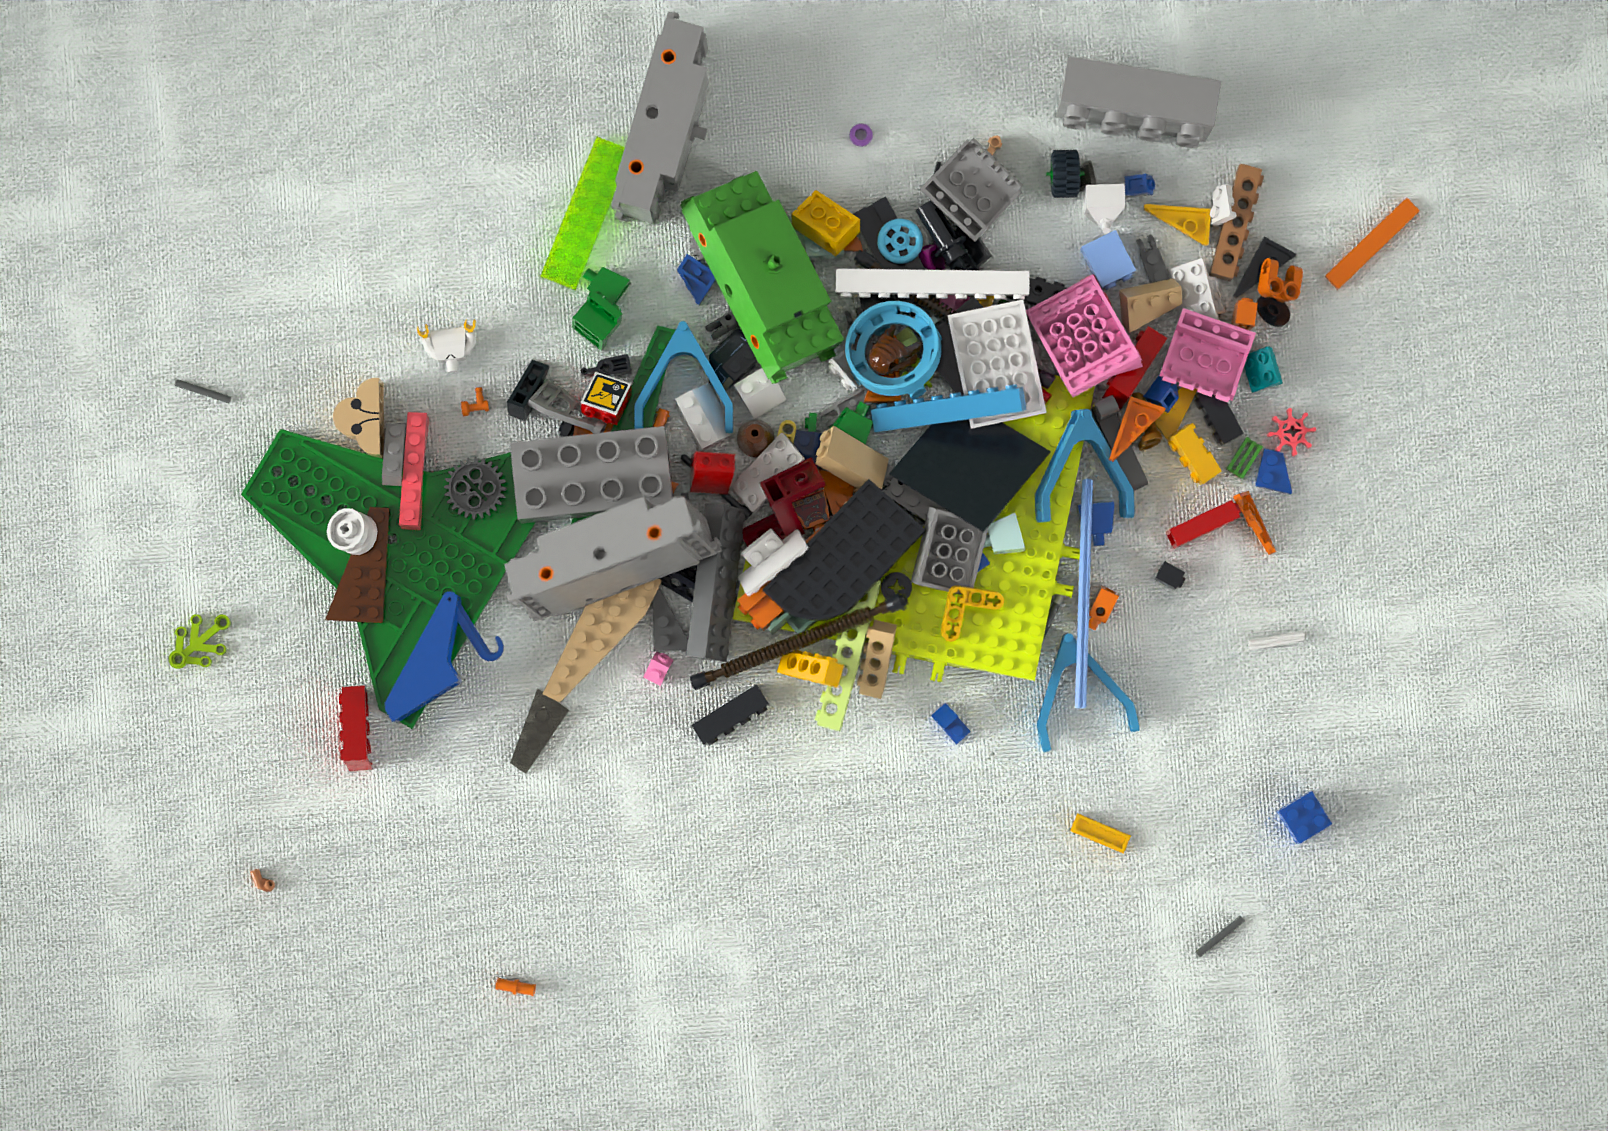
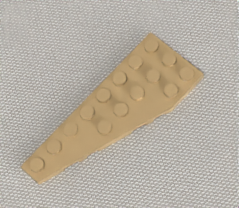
(596, 634)

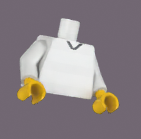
(449, 344)

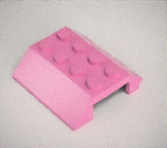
(1207, 355)

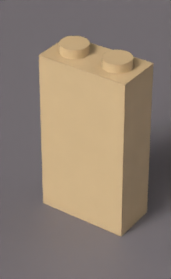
(850, 459)

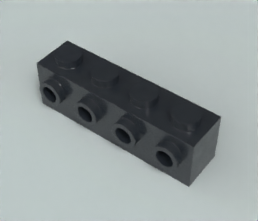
(1041, 290)

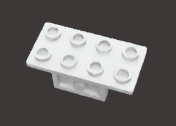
(1199, 291)
(774, 459)
(768, 557)

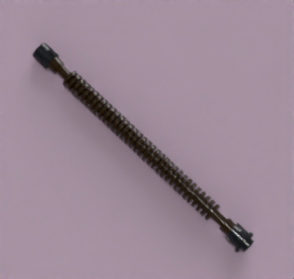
(867, 261)
(799, 641)

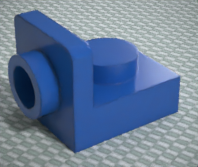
(1139, 185)

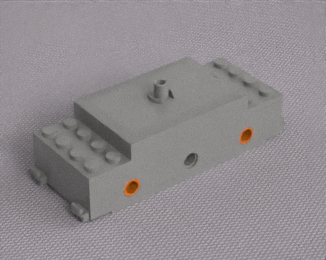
(663, 122)
(609, 555)

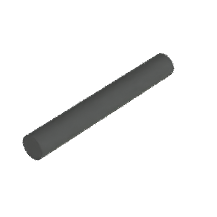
(203, 391)
(1220, 936)

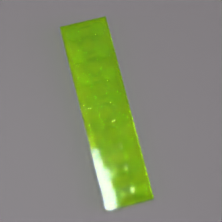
(584, 215)

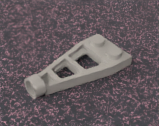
(549, 393)

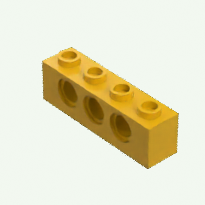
(811, 668)

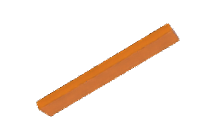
(1372, 243)

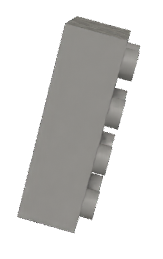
(1137, 100)
(590, 473)

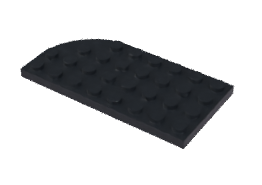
(845, 557)

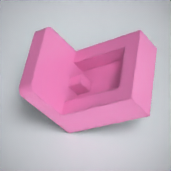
(658, 668)

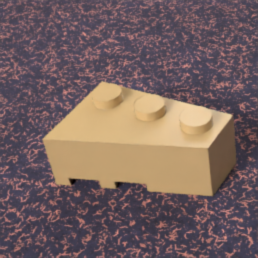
(1147, 302)

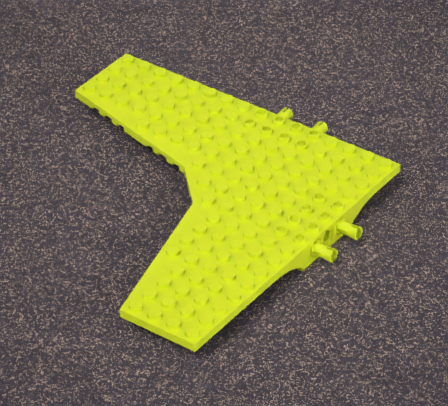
(1005, 638)

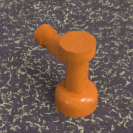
(480, 405)

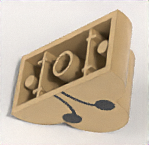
(363, 417)

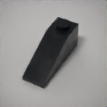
(527, 386)

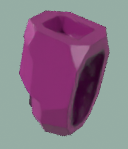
(928, 258)

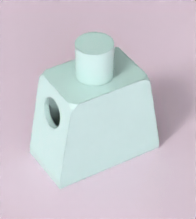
(1005, 536)

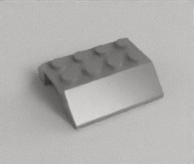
(972, 189)

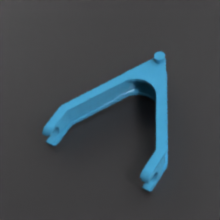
(683, 343)
(1079, 428)
(1066, 656)

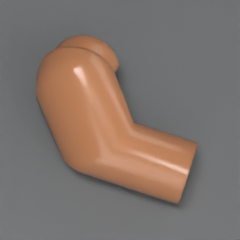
(260, 882)

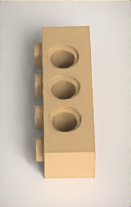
(875, 685)

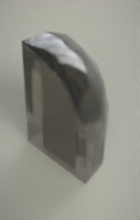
(1088, 177)

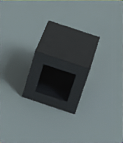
(1170, 576)

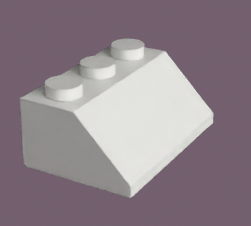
(704, 416)

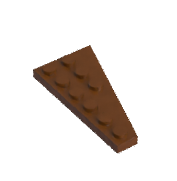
(363, 583)

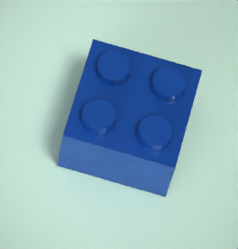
(1304, 817)

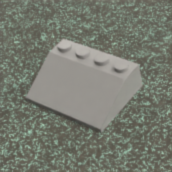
(948, 552)

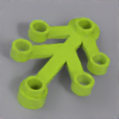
(197, 643)

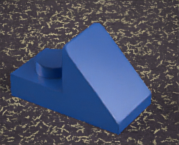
(950, 723)

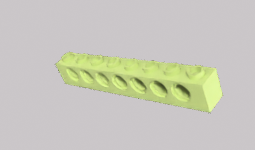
(836, 720)

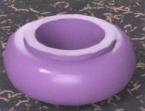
(857, 142)

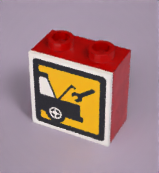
(606, 398)

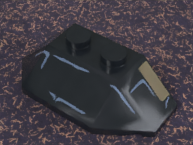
(732, 359)

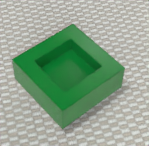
(810, 422)

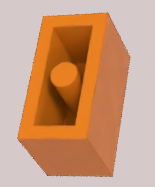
(1244, 314)

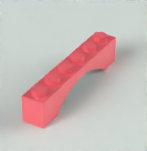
(413, 467)

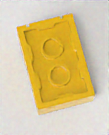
(825, 223)

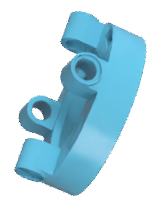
(876, 321)

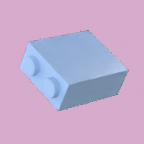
(1108, 260)

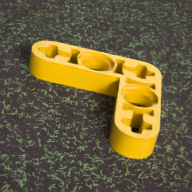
(964, 600)

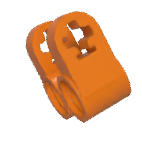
(1269, 277)

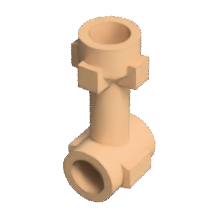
(994, 144)

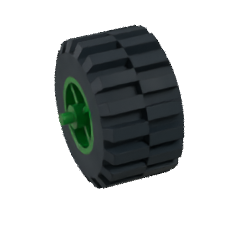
(1065, 173)

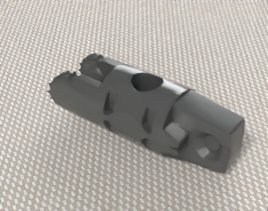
(727, 322)

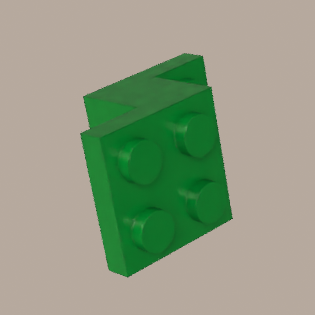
(597, 319)

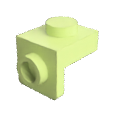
(906, 337)

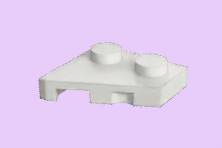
(1221, 210)

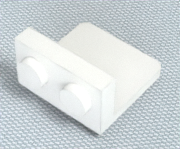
(840, 367)

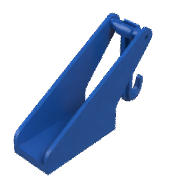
(429, 667)

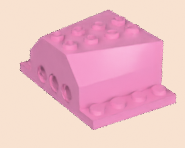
(1083, 336)

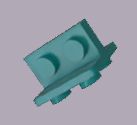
(1262, 369)

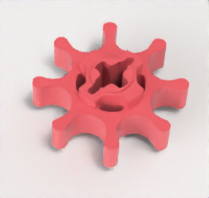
(1291, 423)

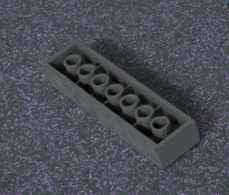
(716, 586)

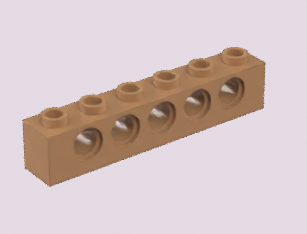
(1219, 268)

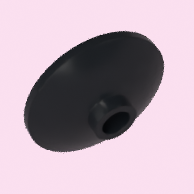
(1273, 311)

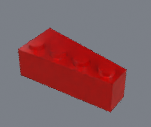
(1124, 384)
(355, 728)

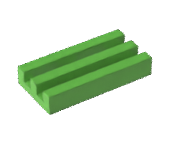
(1252, 444)

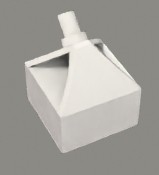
(1103, 204)

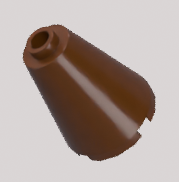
(756, 445)

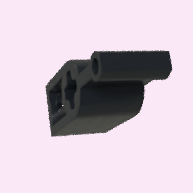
(619, 366)

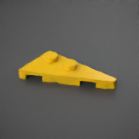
(1188, 220)
(1169, 422)

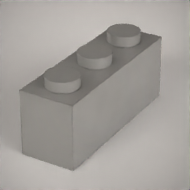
(393, 454)

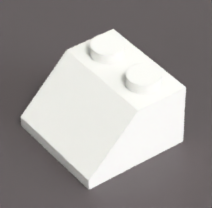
(759, 393)

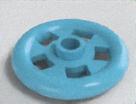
(894, 256)

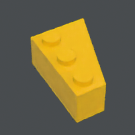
(1194, 454)

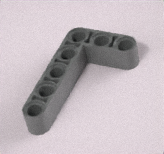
(1109, 424)

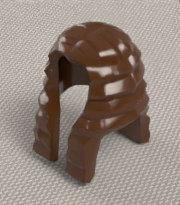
(889, 349)

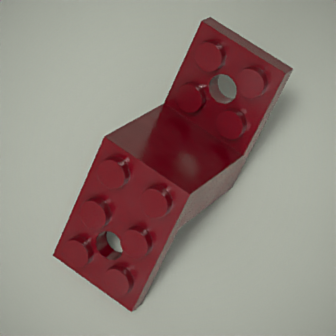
(780, 492)

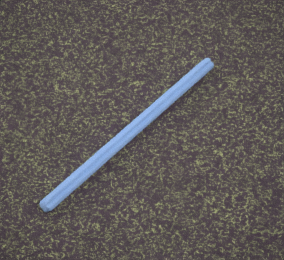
(1084, 593)

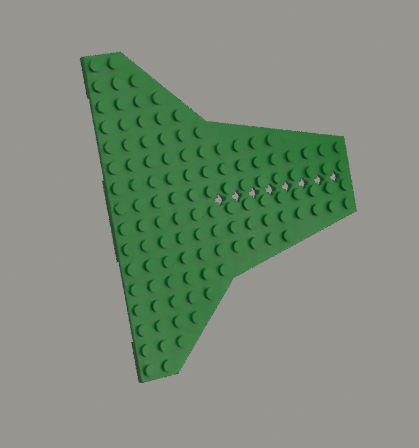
(421, 566)

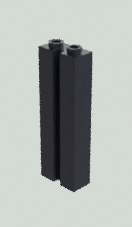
(871, 221)

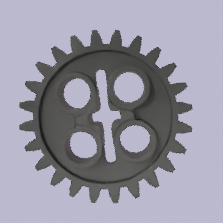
(487, 476)

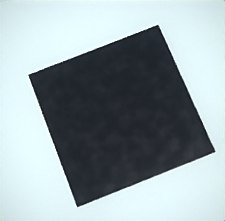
(970, 468)

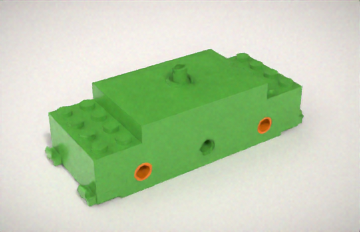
(763, 274)

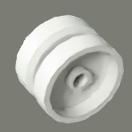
(352, 531)

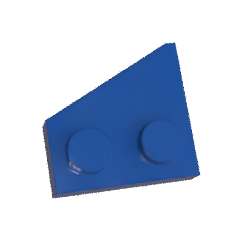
(697, 277)
(1273, 472)

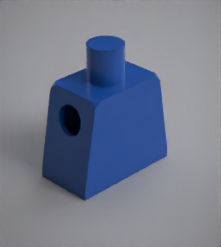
(1101, 521)

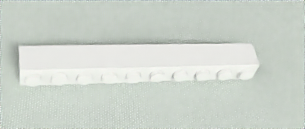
(932, 282)

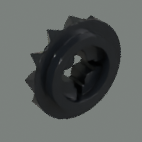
(890, 580)

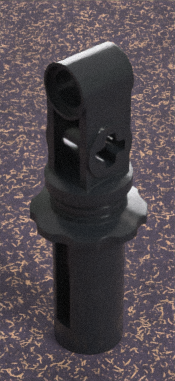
(945, 238)

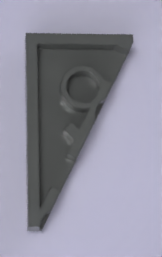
(667, 631)

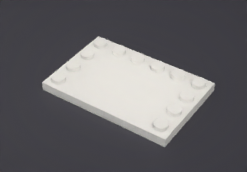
(997, 351)

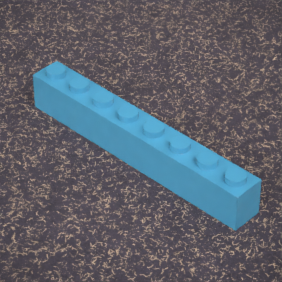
(948, 409)

